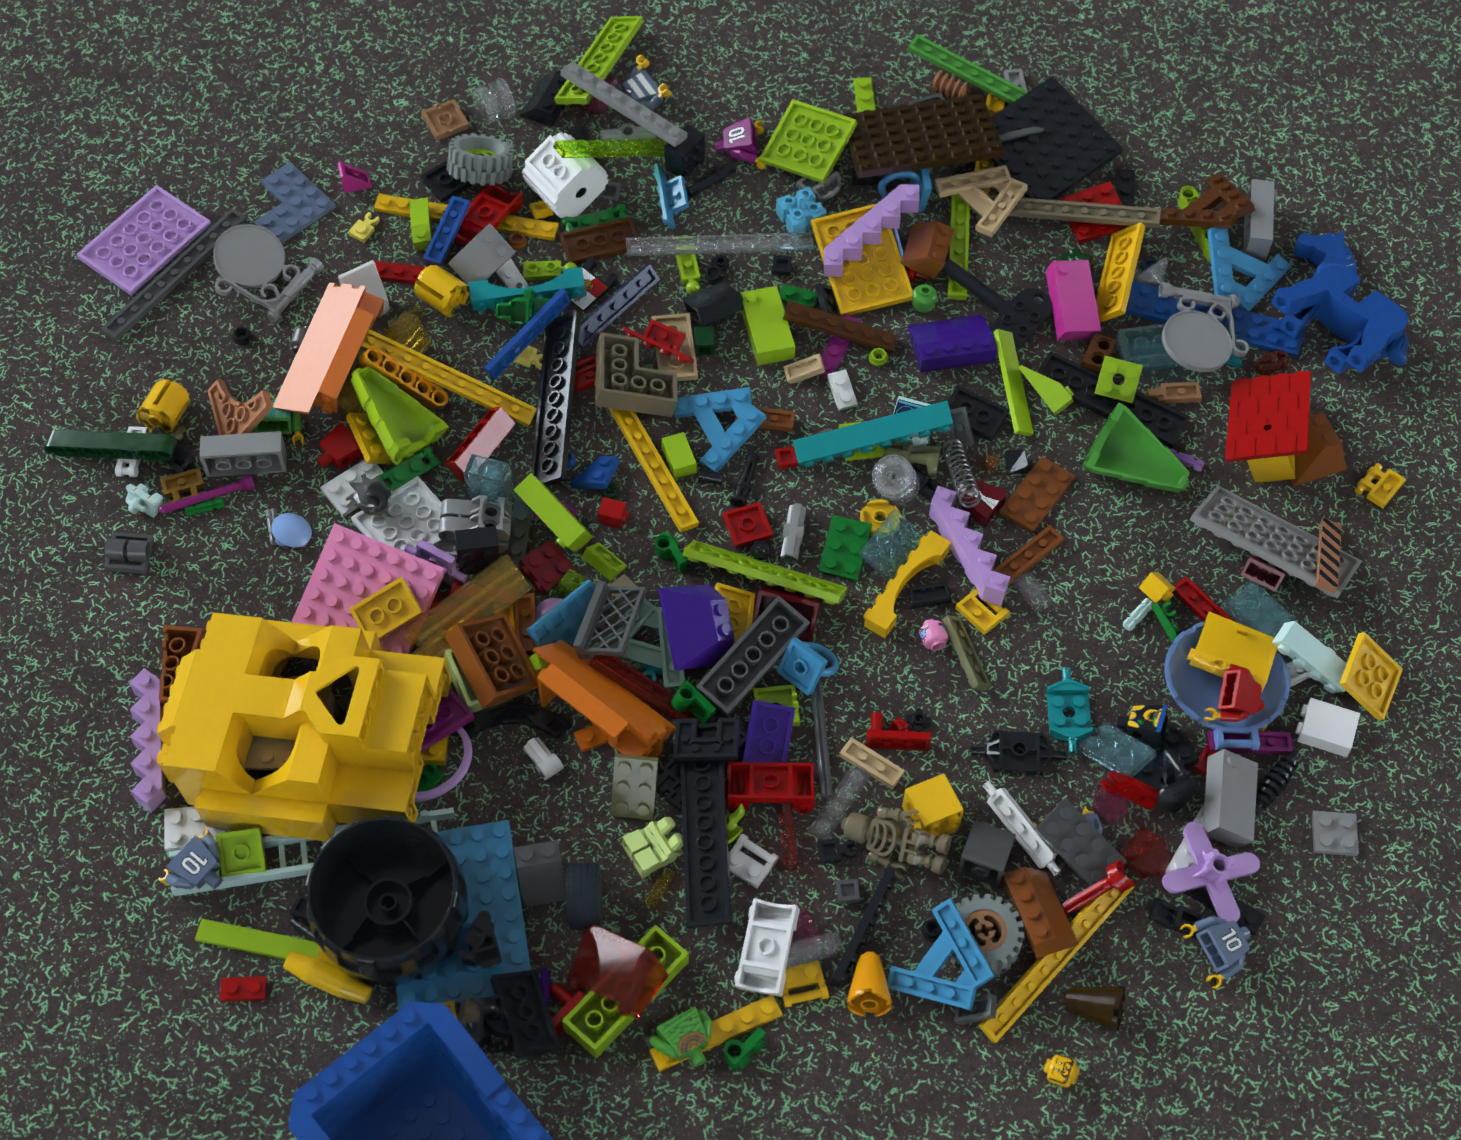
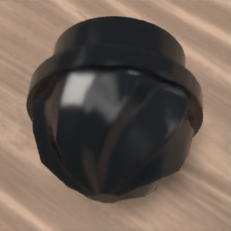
(759, 550)

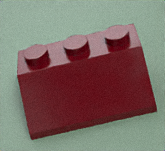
(805, 606)

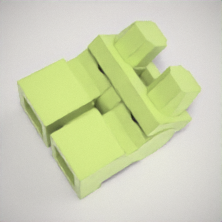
(653, 846)

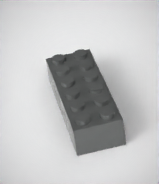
(752, 656)

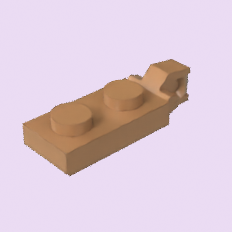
(1176, 393)

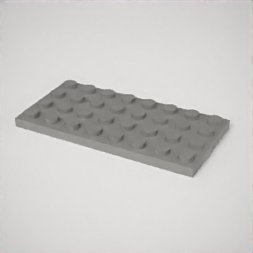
(1268, 537)

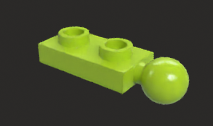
(544, 269)
(689, 272)

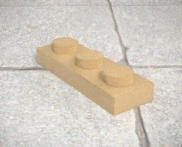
(872, 763)

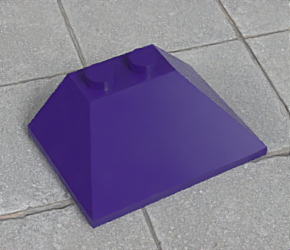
(696, 625)

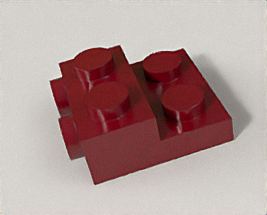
(545, 566)

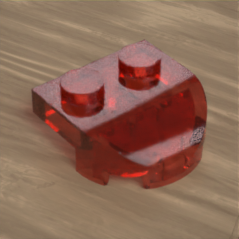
(1146, 854)

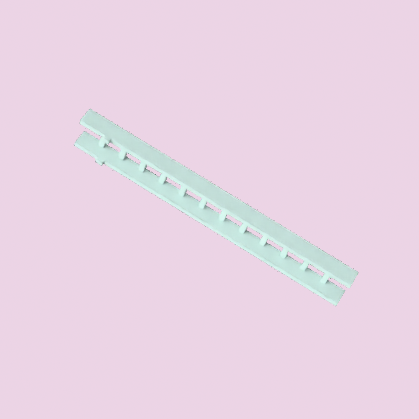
(298, 870)

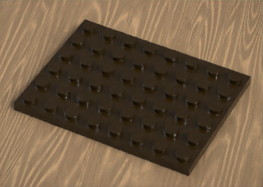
(923, 136)

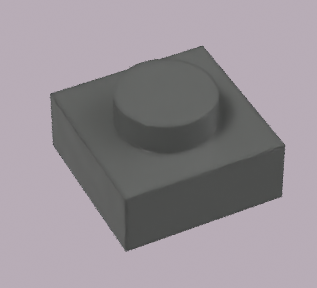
(847, 891)

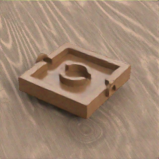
(445, 119)

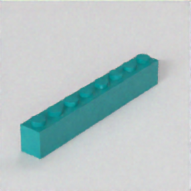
(873, 433)

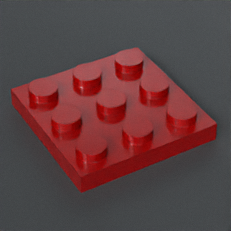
(1098, 194)

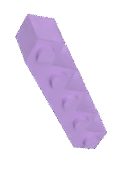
(868, 228)
(966, 547)
(147, 712)

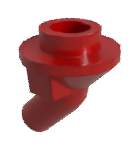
(913, 274)

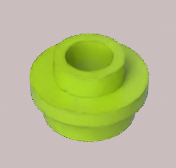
(878, 352)

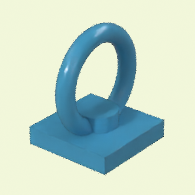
(920, 177)
(805, 666)

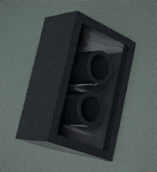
(542, 105)

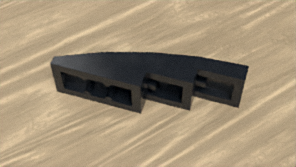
(1174, 917)

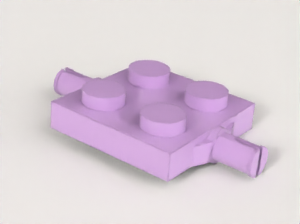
(430, 553)

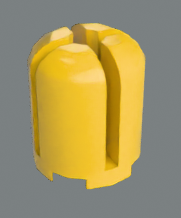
(441, 289)
(163, 406)

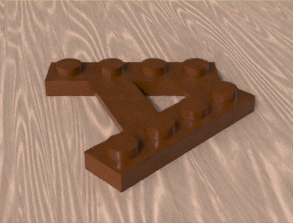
(1200, 213)

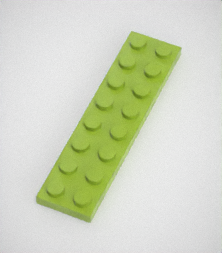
(601, 56)
(770, 573)

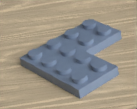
(300, 203)

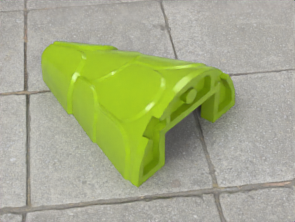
(397, 417)

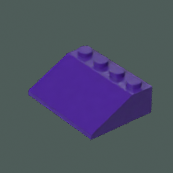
(952, 343)

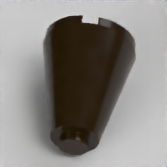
(1097, 1004)

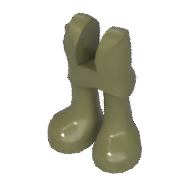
(922, 455)

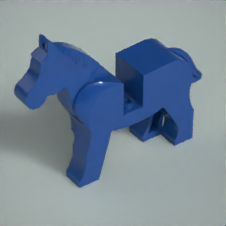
(1371, 326)

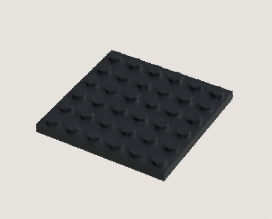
(1065, 151)

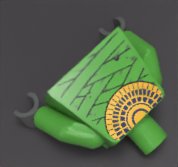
(683, 1036)

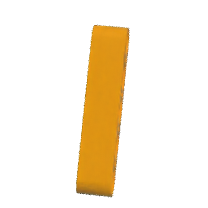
(412, 378)

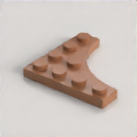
(235, 416)

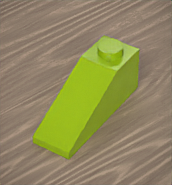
(421, 223)
(1051, 391)

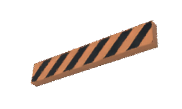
(1328, 555)

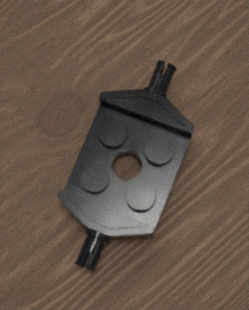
(1002, 756)

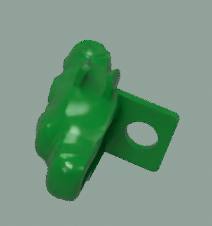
(520, 309)

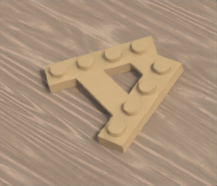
(969, 186)

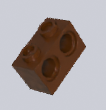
(1099, 348)

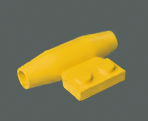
(327, 976)

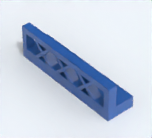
(446, 231)

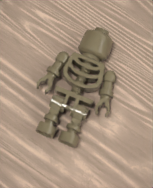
(863, 828)

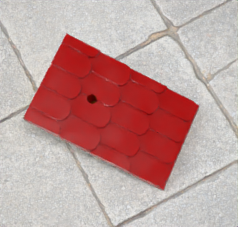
(1269, 423)

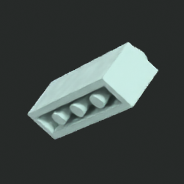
(1311, 655)

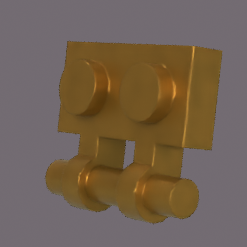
(182, 483)

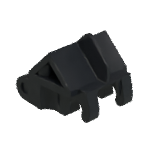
(481, 943)

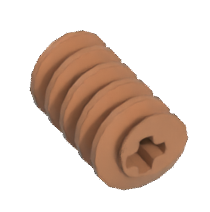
(949, 87)

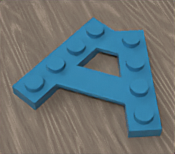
(1226, 258)
(723, 443)
(954, 938)

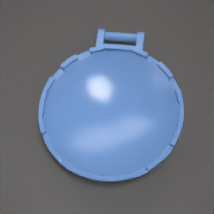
(1199, 690)

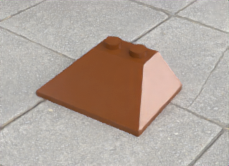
(1324, 452)

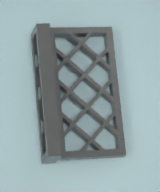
(595, 618)

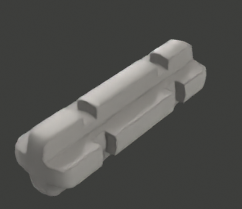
(271, 514)

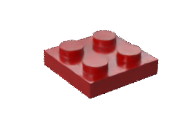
(747, 525)

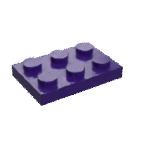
(768, 733)

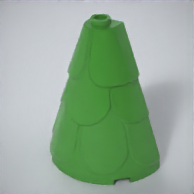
(1134, 454)

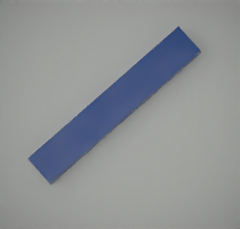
(527, 334)

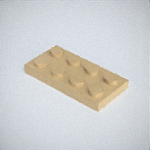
(681, 323)

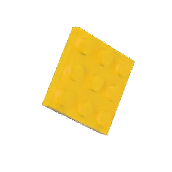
(1371, 676)

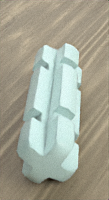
(1138, 614)

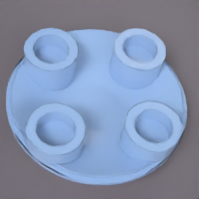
(291, 530)

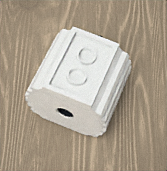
(564, 183)

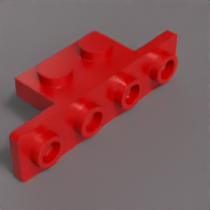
(664, 338)

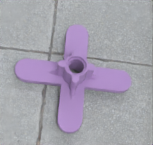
(1211, 871)

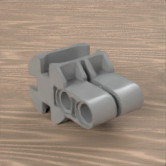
(478, 513)

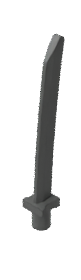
(1019, 133)

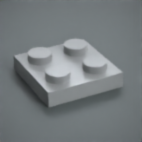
(1335, 833)

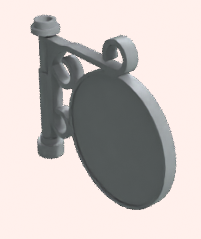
(255, 258)
(1199, 338)

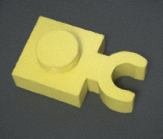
(363, 229)
(529, 357)

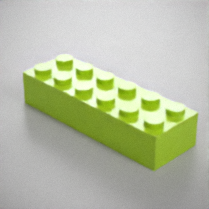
(596, 1019)

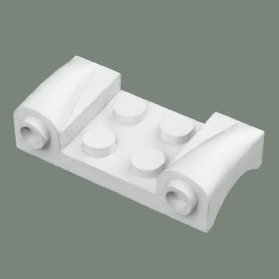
(766, 947)

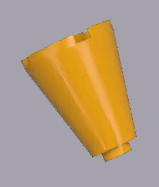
(869, 987)

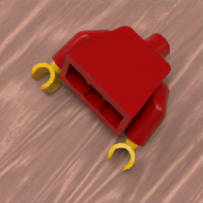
(1238, 694)

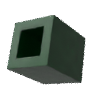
(704, 340)

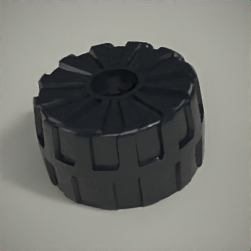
(379, 864)

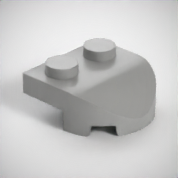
(822, 191)

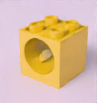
(937, 806)

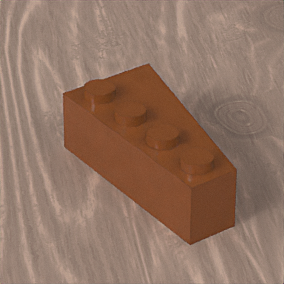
(176, 644)

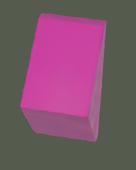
(353, 178)

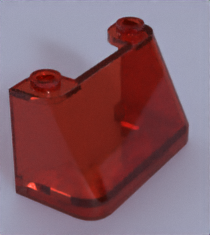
(616, 970)

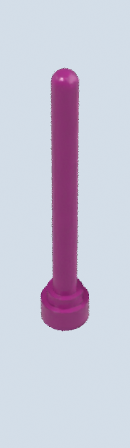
(245, 483)

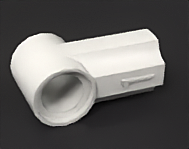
(544, 761)

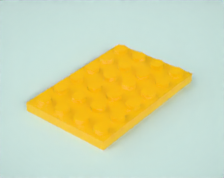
(868, 283)

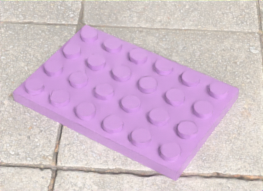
(144, 240)

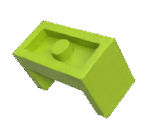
(679, 455)

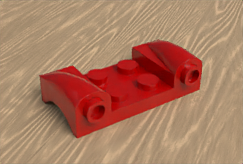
(488, 208)
(771, 784)

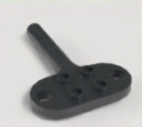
(1018, 316)

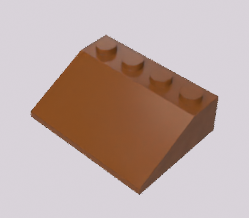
(492, 659)

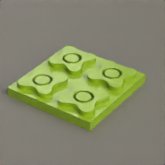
(808, 141)

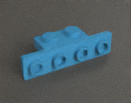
(672, 195)

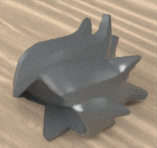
(370, 495)

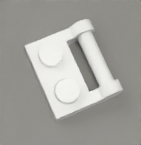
(745, 866)

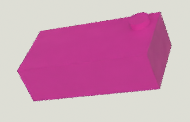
(1072, 300)

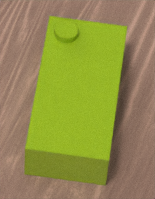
(765, 326)
(553, 513)

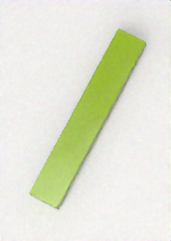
(1013, 383)
(253, 940)

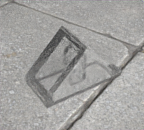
(1155, 273)

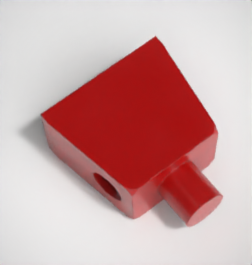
(339, 448)

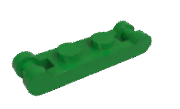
(594, 218)
(410, 469)

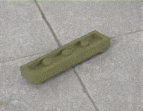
(965, 650)

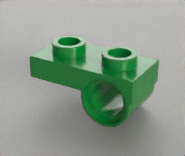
(672, 550)
(691, 699)
(753, 1043)

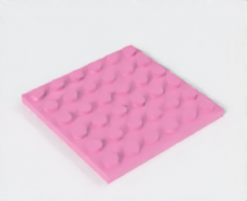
(354, 569)

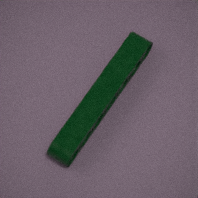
(111, 445)

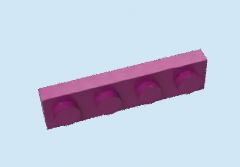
(835, 351)
(1270, 742)

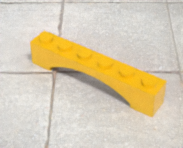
(930, 551)

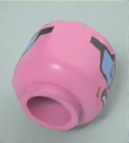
(934, 635)

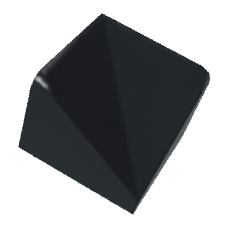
(1016, 462)

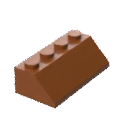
(1040, 911)

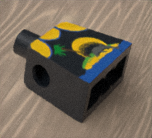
(1146, 724)

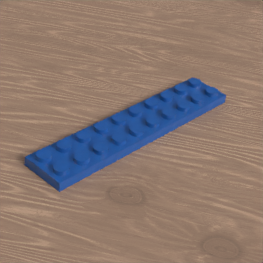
(1254, 328)

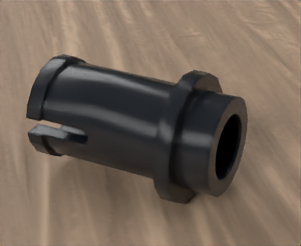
(710, 476)

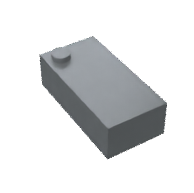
(1259, 224)
(243, 454)
(1230, 798)

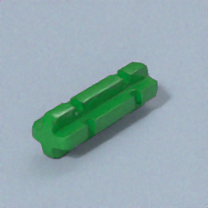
(205, 506)

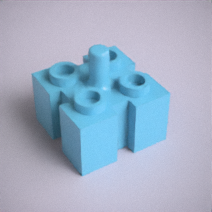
(799, 210)

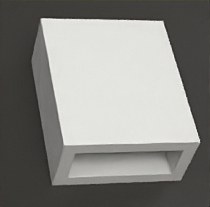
(1327, 727)

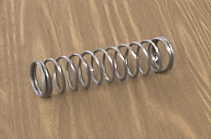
(946, 457)

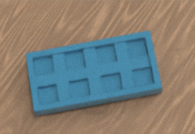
(563, 619)

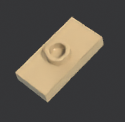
(804, 369)

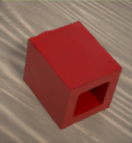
(612, 513)

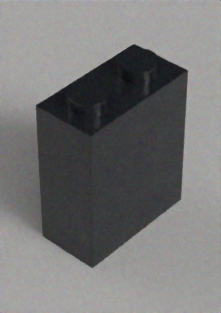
(713, 303)

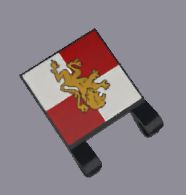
(594, 287)

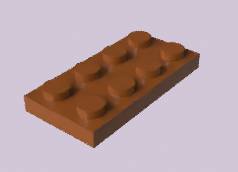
(1037, 494)

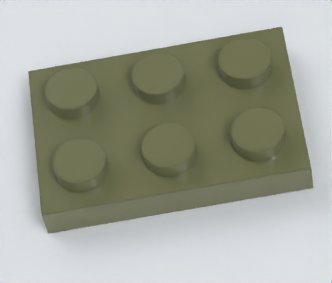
(634, 786)

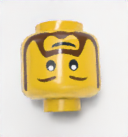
(1061, 1070)

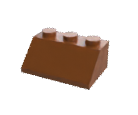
(927, 248)

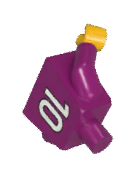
(741, 141)

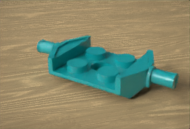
(1072, 696)

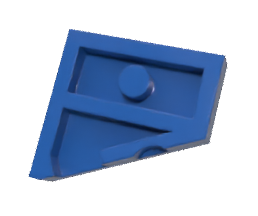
(597, 474)

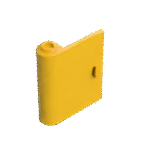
(1236, 645)

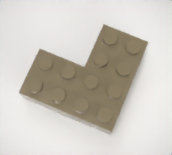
(625, 384)

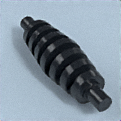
(1276, 780)

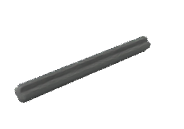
(821, 742)

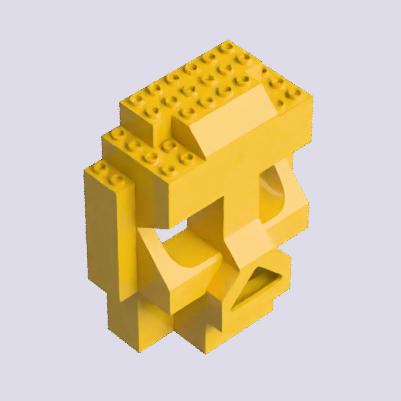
(335, 770)

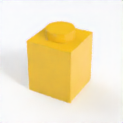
(1157, 588)

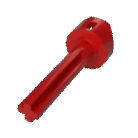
(1116, 879)

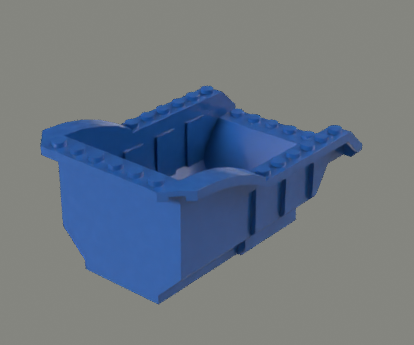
(412, 1082)

